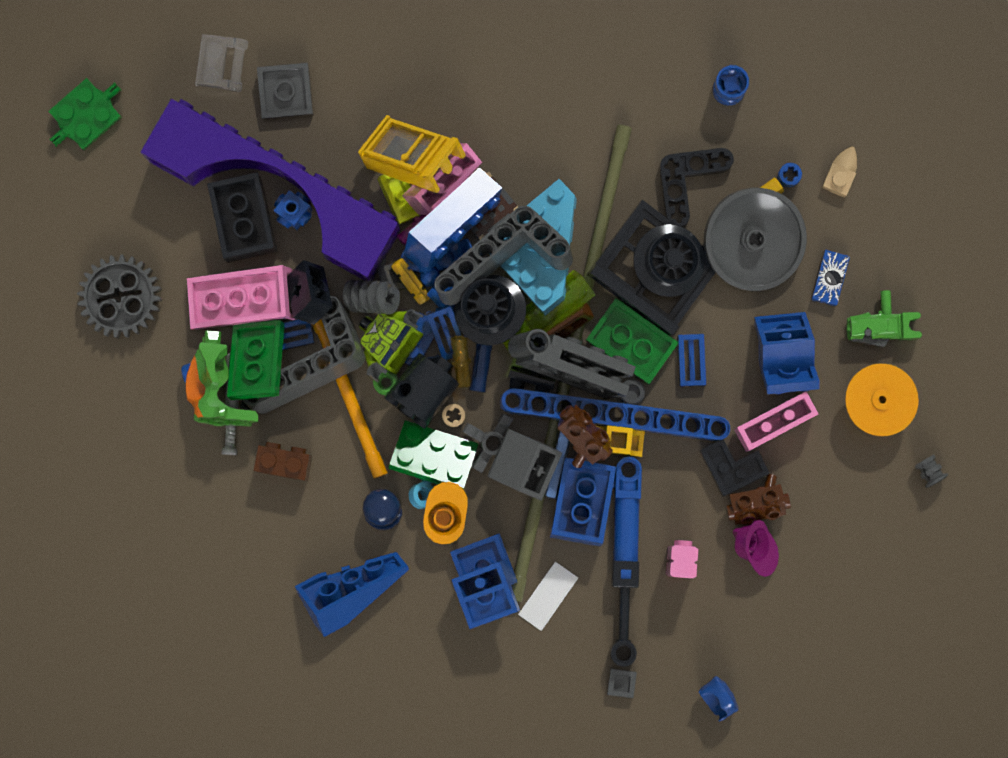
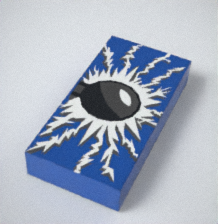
(830, 278)

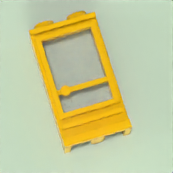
(409, 153)

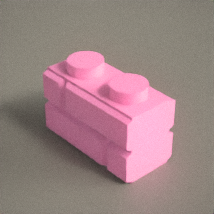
(682, 560)

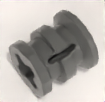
(931, 471)

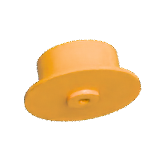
(881, 399)

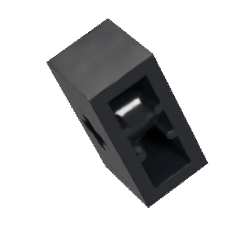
(309, 292)

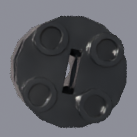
(423, 388)

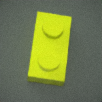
(393, 191)

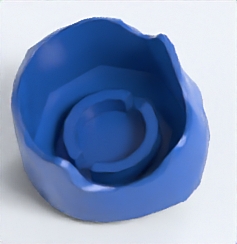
(719, 698)

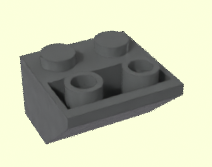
(524, 464)

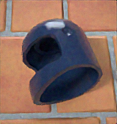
(381, 509)

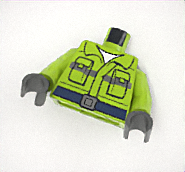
(389, 340)

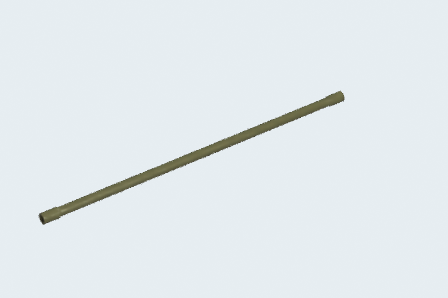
(619, 148)

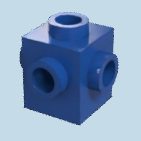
(297, 218)

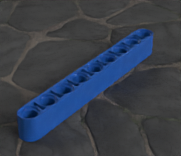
(627, 412)

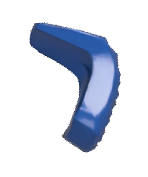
(455, 253)

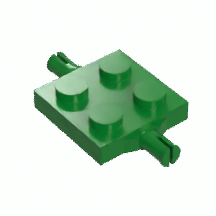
(85, 114)

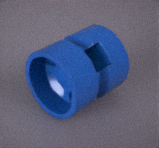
(730, 85)

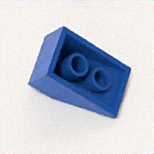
(583, 503)

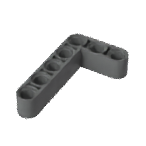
(502, 251)
(315, 363)

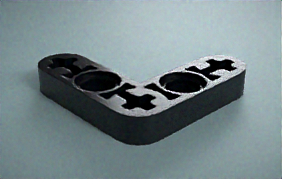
(683, 171)

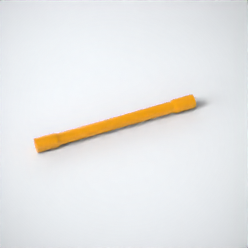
(372, 455)

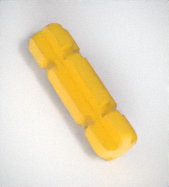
(410, 281)

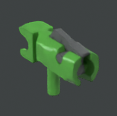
(881, 327)

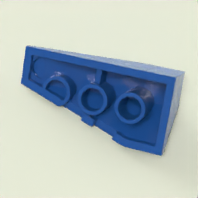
(342, 596)

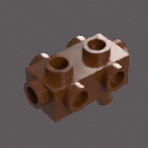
(587, 438)
(758, 504)

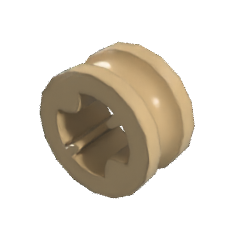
(456, 423)

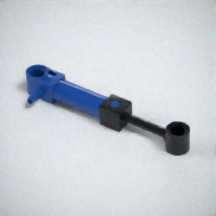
(625, 553)

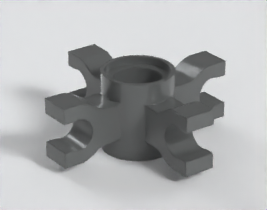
(485, 454)

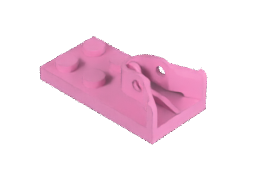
(239, 297)

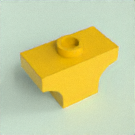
(625, 440)

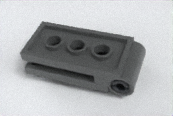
(572, 363)

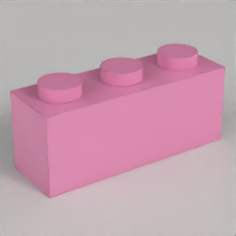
(425, 201)
(776, 421)

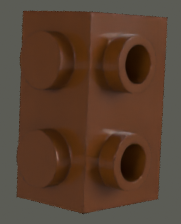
(283, 463)

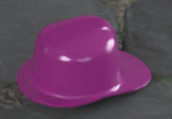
(757, 546)

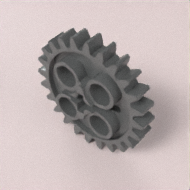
(123, 319)

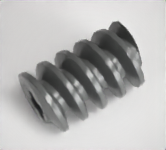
(371, 296)

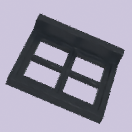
(633, 296)

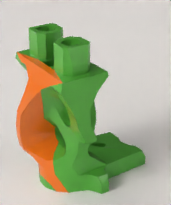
(204, 379)

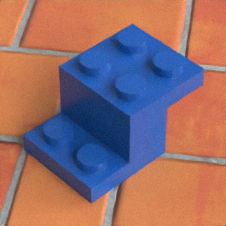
(786, 353)
(484, 581)

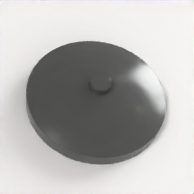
(755, 239)

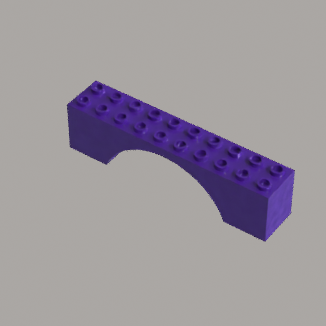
(199, 147)

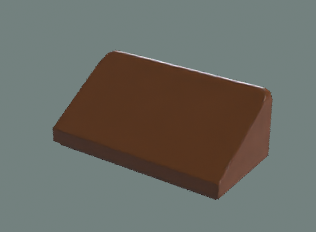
(572, 322)

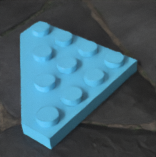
(527, 268)

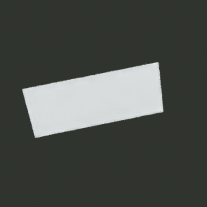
(548, 596)

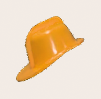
(445, 513)

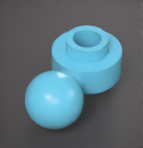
(423, 488)

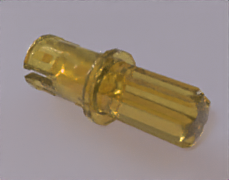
(461, 360)

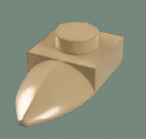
(841, 173)

